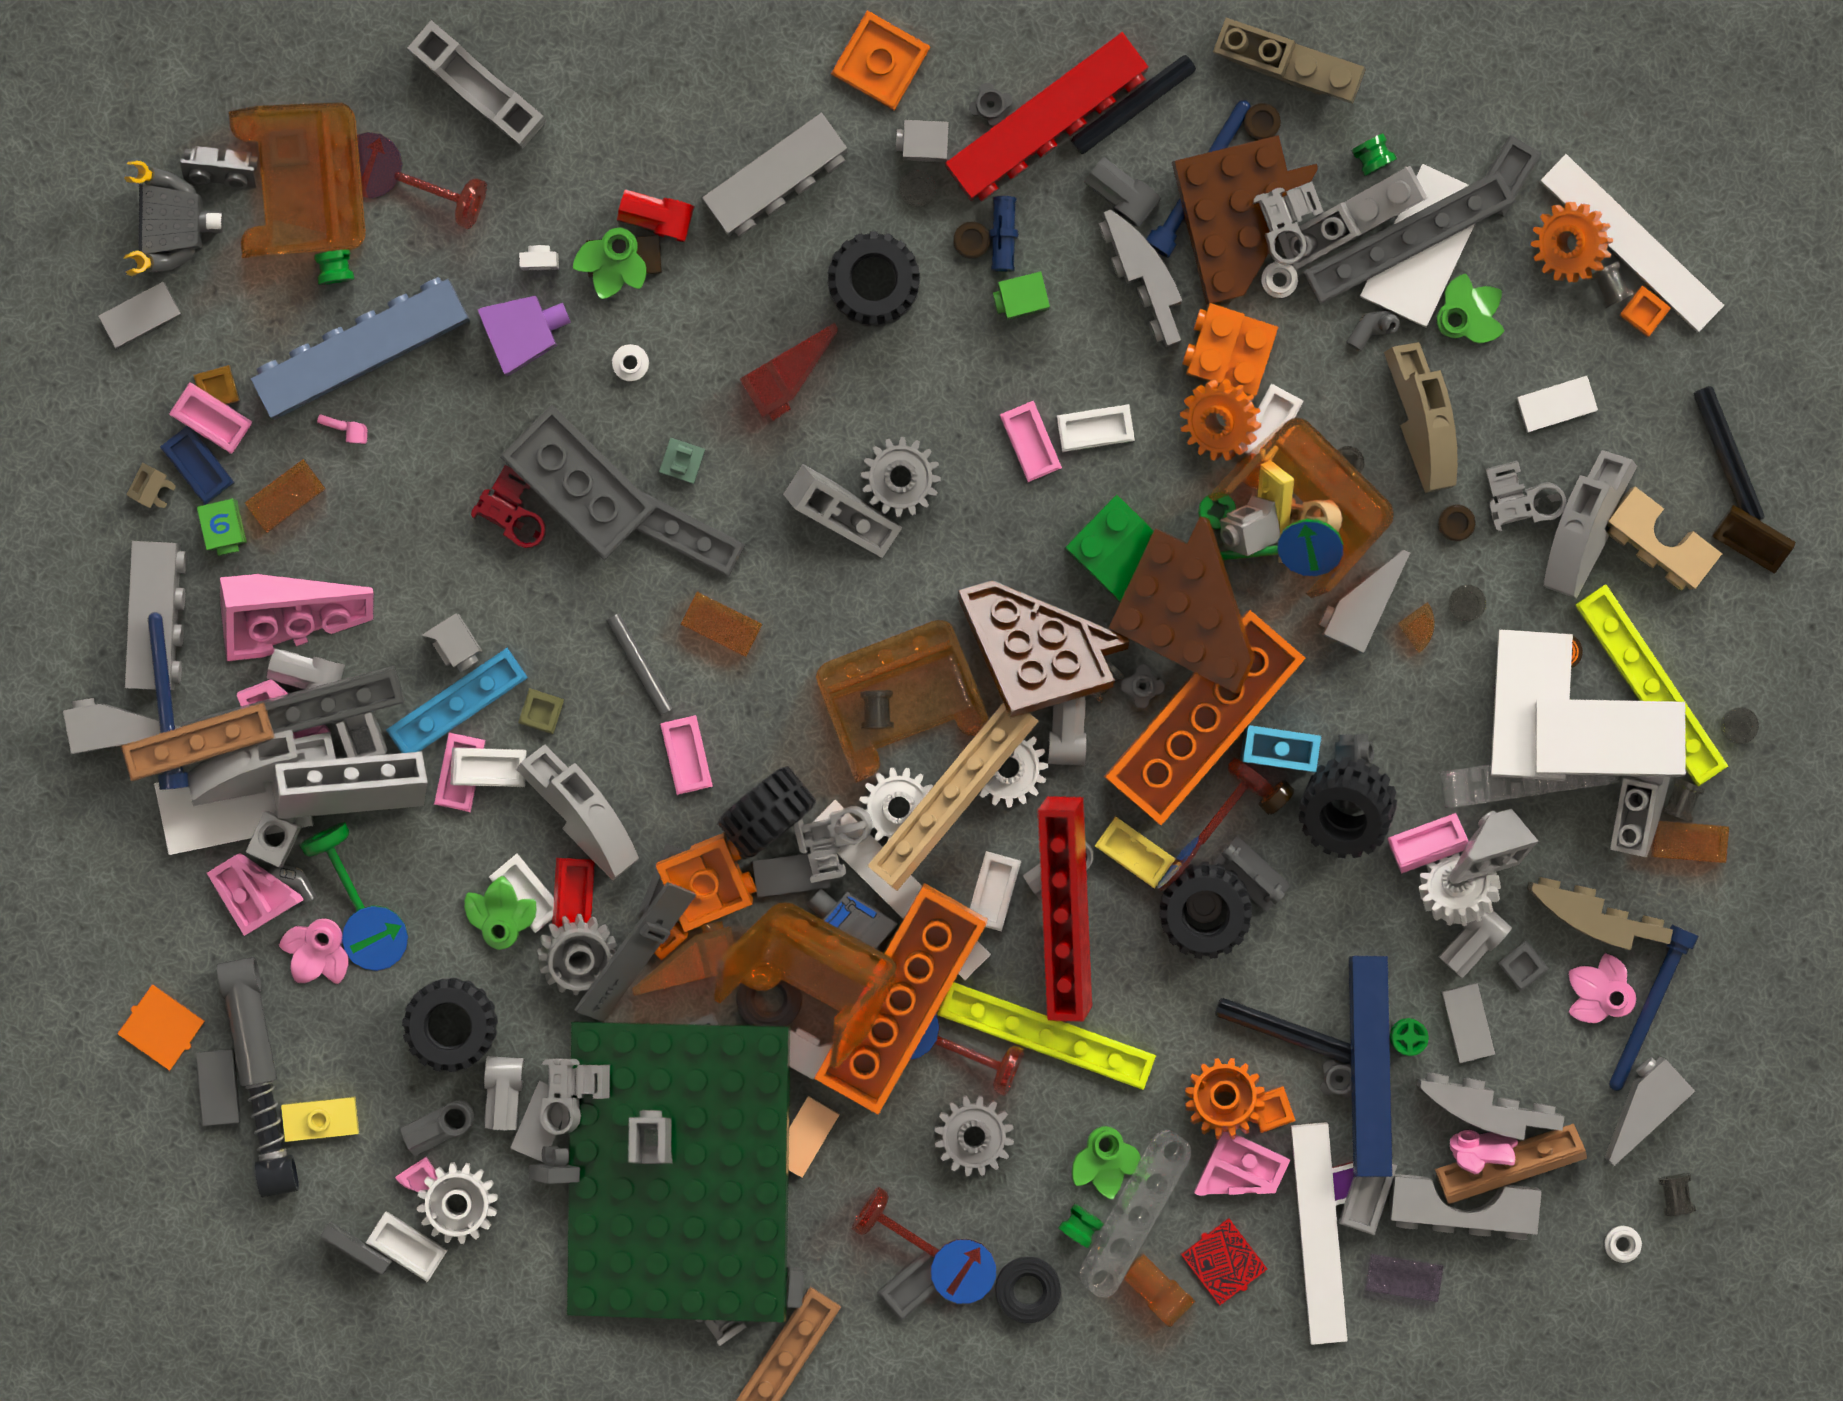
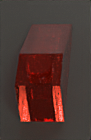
(783, 377)

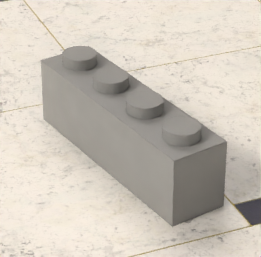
(775, 175)
(154, 589)
(349, 785)

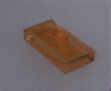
(285, 495)
(721, 624)
(1690, 841)

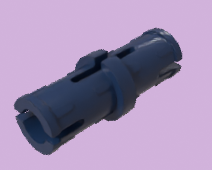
(1003, 234)

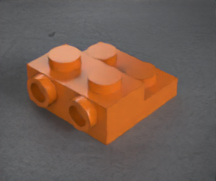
(1230, 348)
(714, 876)

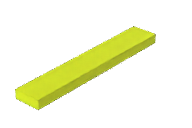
(1647, 676)
(1047, 1036)

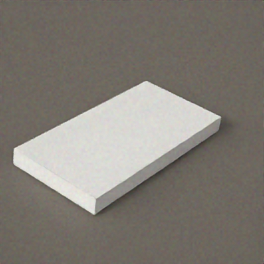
(1418, 282)
(1526, 670)
(1610, 737)
(214, 823)

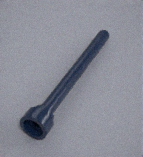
(1164, 236)
(176, 777)
(1679, 945)

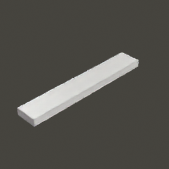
(1635, 245)
(859, 857)
(1319, 1233)

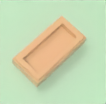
(808, 1134)

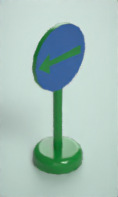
(1304, 547)
(373, 934)

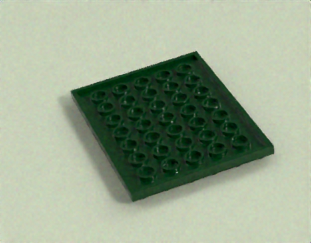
(712, 1225)

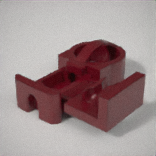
(503, 504)

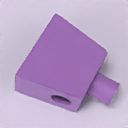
(522, 330)

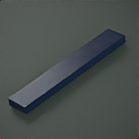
(1370, 1066)

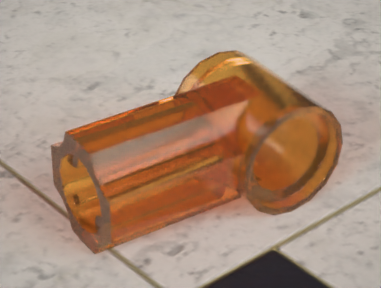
(1161, 1293)

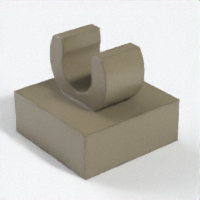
(147, 485)

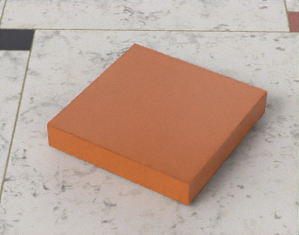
(880, 60)

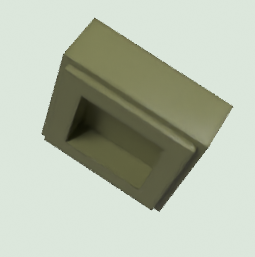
(541, 711)

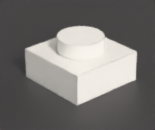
(539, 258)

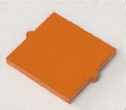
(161, 1027)

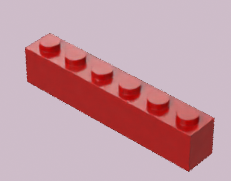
(1046, 117)
(1065, 908)

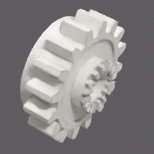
(1023, 780)
(887, 790)
(1459, 901)
(452, 1222)

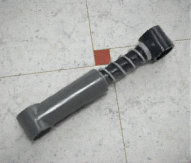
(241, 989)

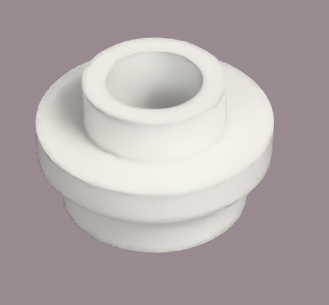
(1273, 290)
(633, 374)
(1634, 1244)

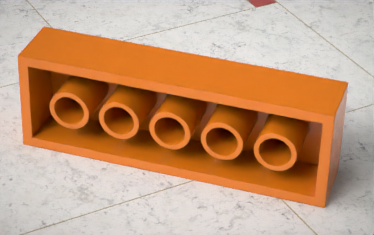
(1200, 726)
(928, 957)

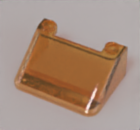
(306, 178)
(928, 688)

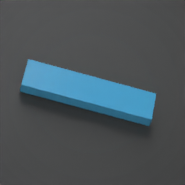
(457, 703)

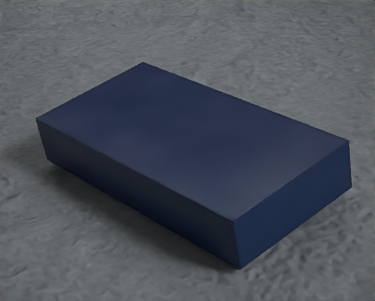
(197, 464)

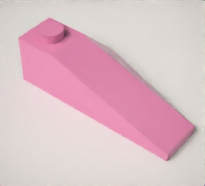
(275, 609)

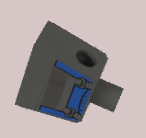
(853, 917)

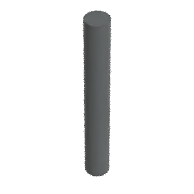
(639, 664)

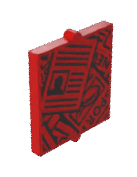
(1224, 1261)

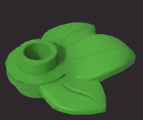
(612, 268)
(1474, 308)
(501, 908)
(1105, 1167)

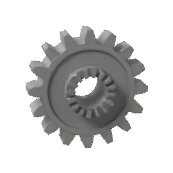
(907, 496)
(570, 938)
(973, 1155)

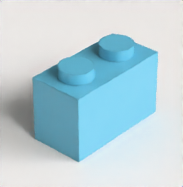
(1280, 748)

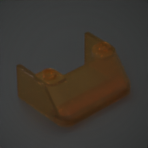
(1319, 474)
(817, 960)

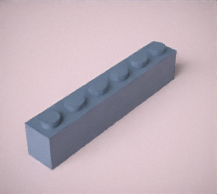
(360, 348)

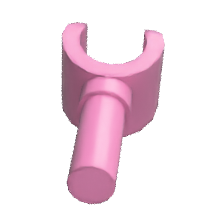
(355, 431)

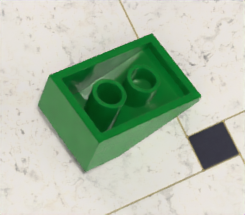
(1112, 546)

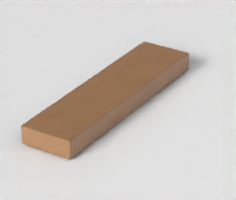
(197, 741)
(1532, 1158)
(791, 1348)

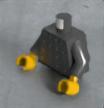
(169, 220)

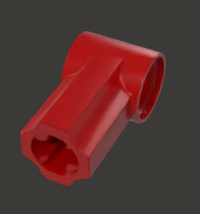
(661, 216)

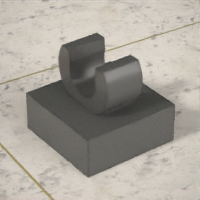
(554, 1167)

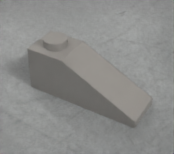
(841, 511)
(1358, 611)
(105, 726)
(1495, 846)
(1649, 1102)

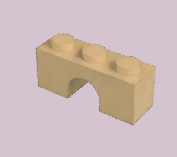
(1634, 523)

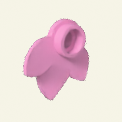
(313, 956)
(1596, 988)
(1476, 1149)

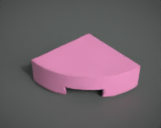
(414, 1176)

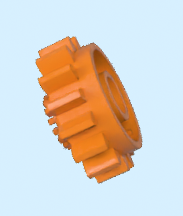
(1590, 237)
(1208, 432)
(1218, 1080)

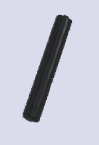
(1133, 104)
(1728, 452)
(1283, 1030)

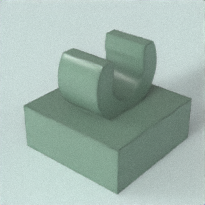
(682, 460)

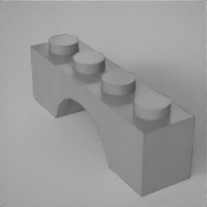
(476, 84)
(1509, 1210)

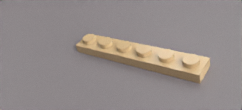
(951, 796)

